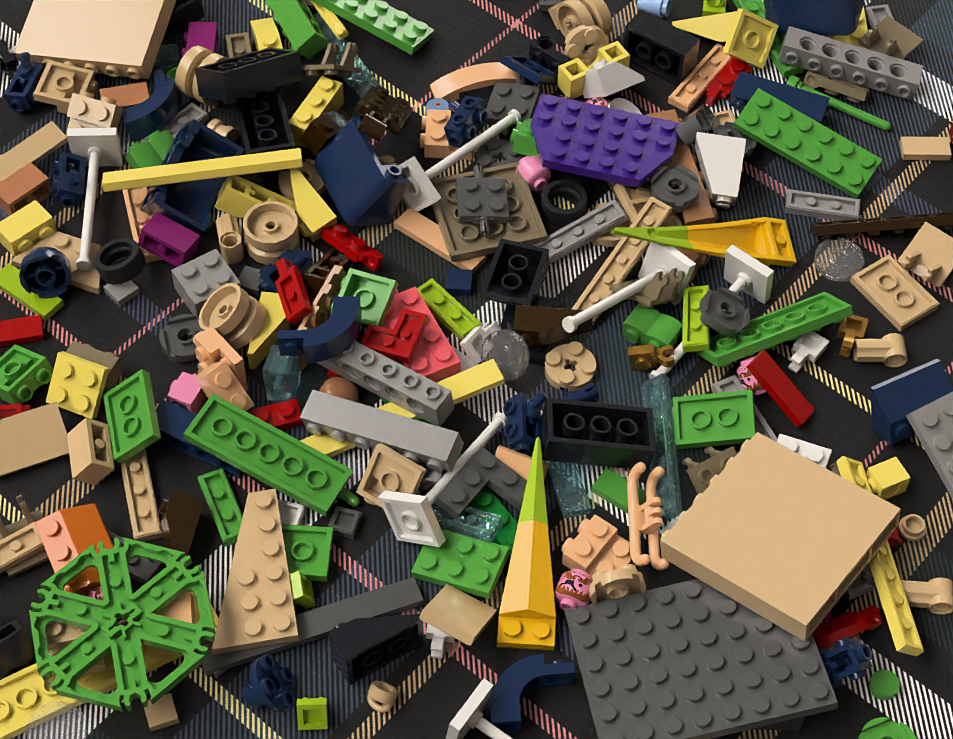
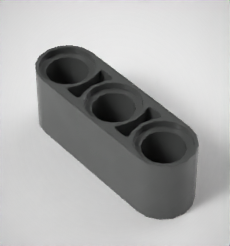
(698, 121)

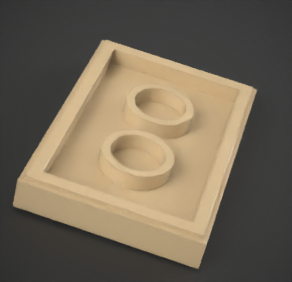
(894, 292)
(32, 439)
(457, 614)

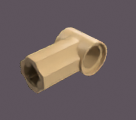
(229, 238)
(889, 350)
(935, 595)

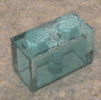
(281, 375)

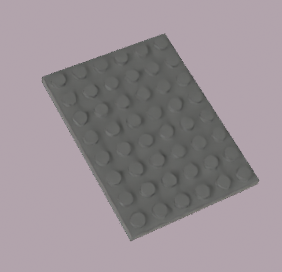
(692, 666)

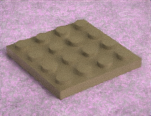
(464, 238)

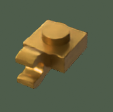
(849, 330)
(647, 357)

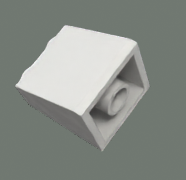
(721, 166)

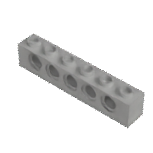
(850, 63)
(393, 382)

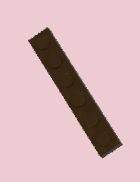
(874, 226)

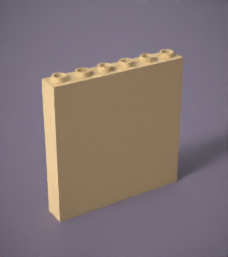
(97, 34)
(780, 534)

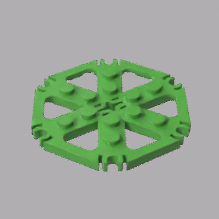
(106, 635)

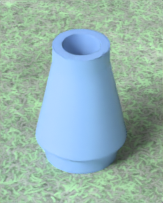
(655, 7)

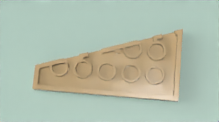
(258, 590)

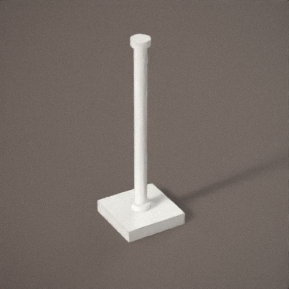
(99, 148)
(419, 190)
(657, 259)
(745, 275)
(413, 515)
(471, 715)

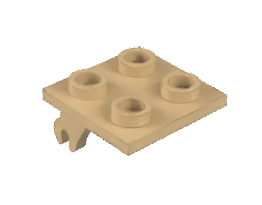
(929, 255)

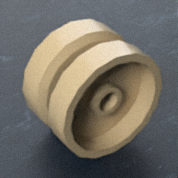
(583, 12)
(185, 73)
(270, 231)
(232, 315)

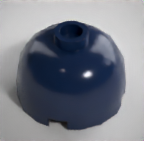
(45, 272)

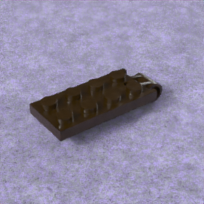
(381, 113)

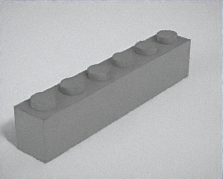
(372, 426)

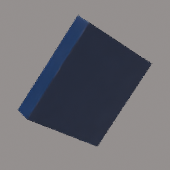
(530, 69)

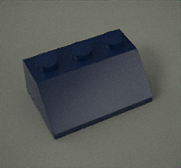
(903, 395)

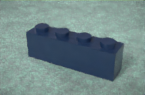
(806, 102)
(173, 422)

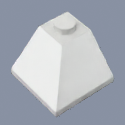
(608, 79)

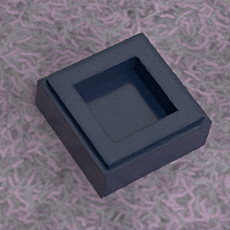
(459, 281)

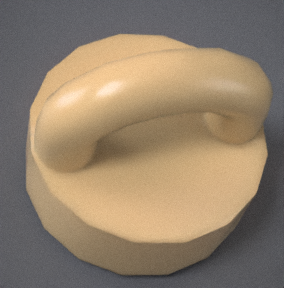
(382, 693)

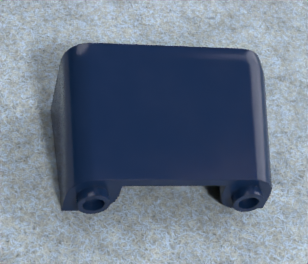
(815, 16)
(356, 179)
(191, 201)

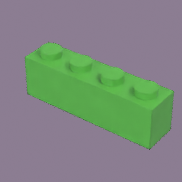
(298, 26)

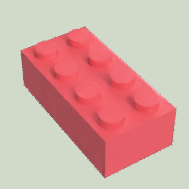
(434, 354)

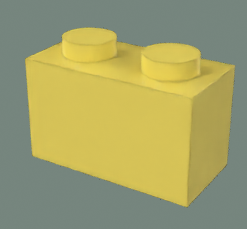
(26, 228)

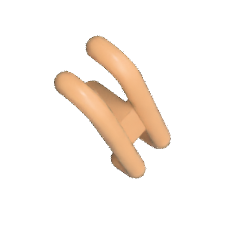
(645, 518)

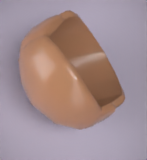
(341, 388)

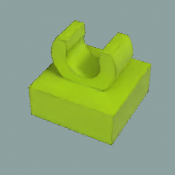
(713, 7)
(302, 590)
(312, 713)

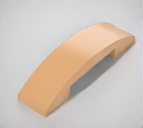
(471, 78)

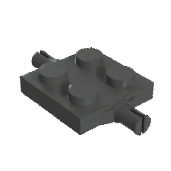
(512, 96)
(482, 200)

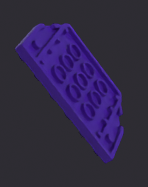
(601, 140)

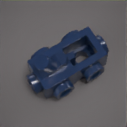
(23, 84)
(466, 120)
(70, 179)
(300, 258)
(523, 421)
(846, 660)

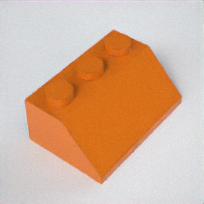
(68, 535)

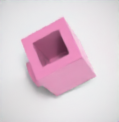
(187, 393)

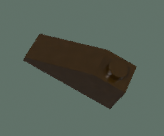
(323, 129)
(318, 273)
(544, 324)
(179, 520)

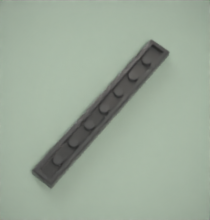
(320, 621)

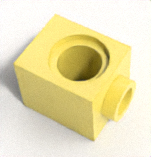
(888, 478)

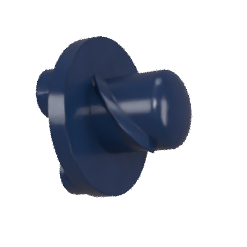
(269, 685)

